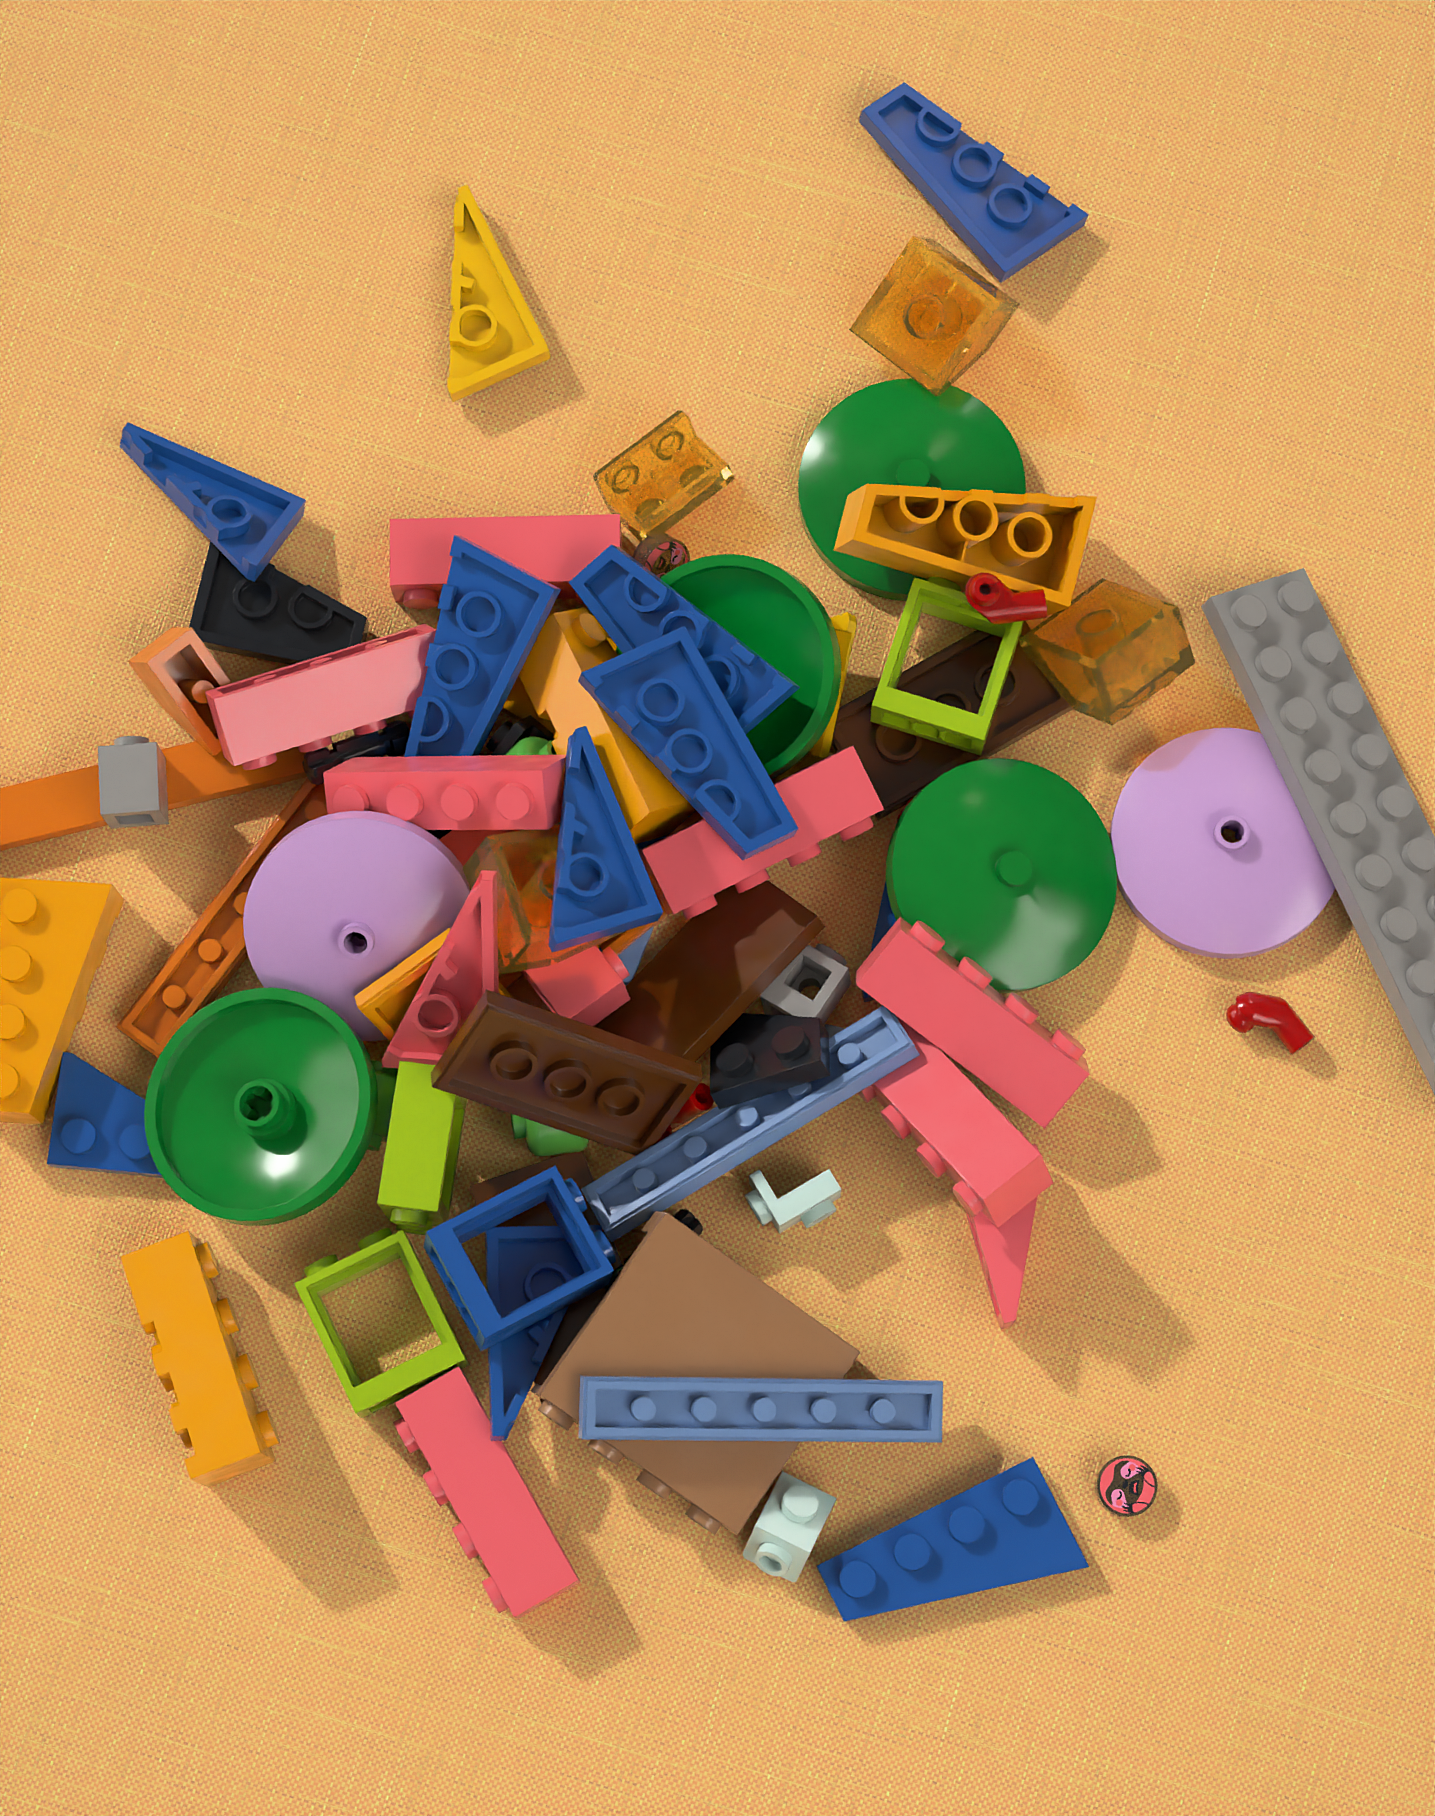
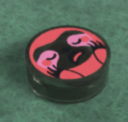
(661, 553)
(1126, 1486)

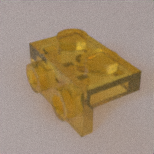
(662, 477)

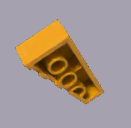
(954, 534)
(563, 650)
(48, 957)
(200, 1359)

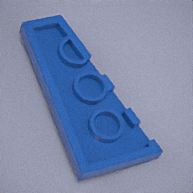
(982, 197)
(640, 607)
(479, 647)
(689, 732)
(968, 1544)

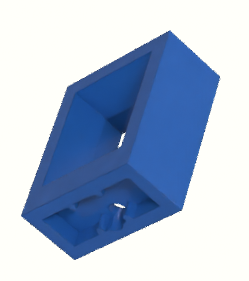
(463, 1282)

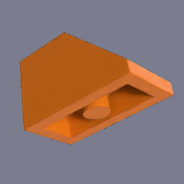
(177, 674)

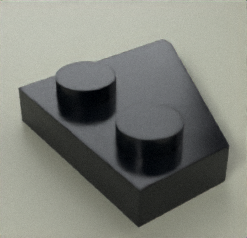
(767, 1056)

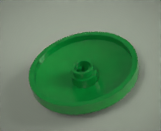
(904, 438)
(786, 628)
(1005, 870)
(261, 1106)

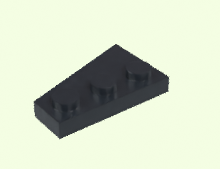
(270, 617)

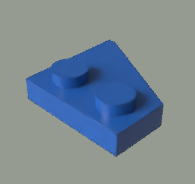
(98, 1124)

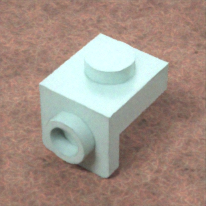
(806, 1203)
(788, 1527)

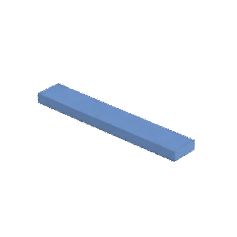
(737, 1133)
(760, 1409)

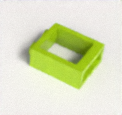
(927, 717)
(420, 1151)
(395, 1384)

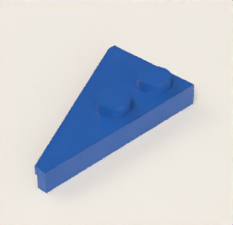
(231, 508)
(598, 868)
(520, 1268)

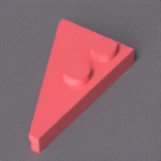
(454, 982)

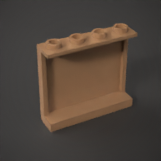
(694, 1314)

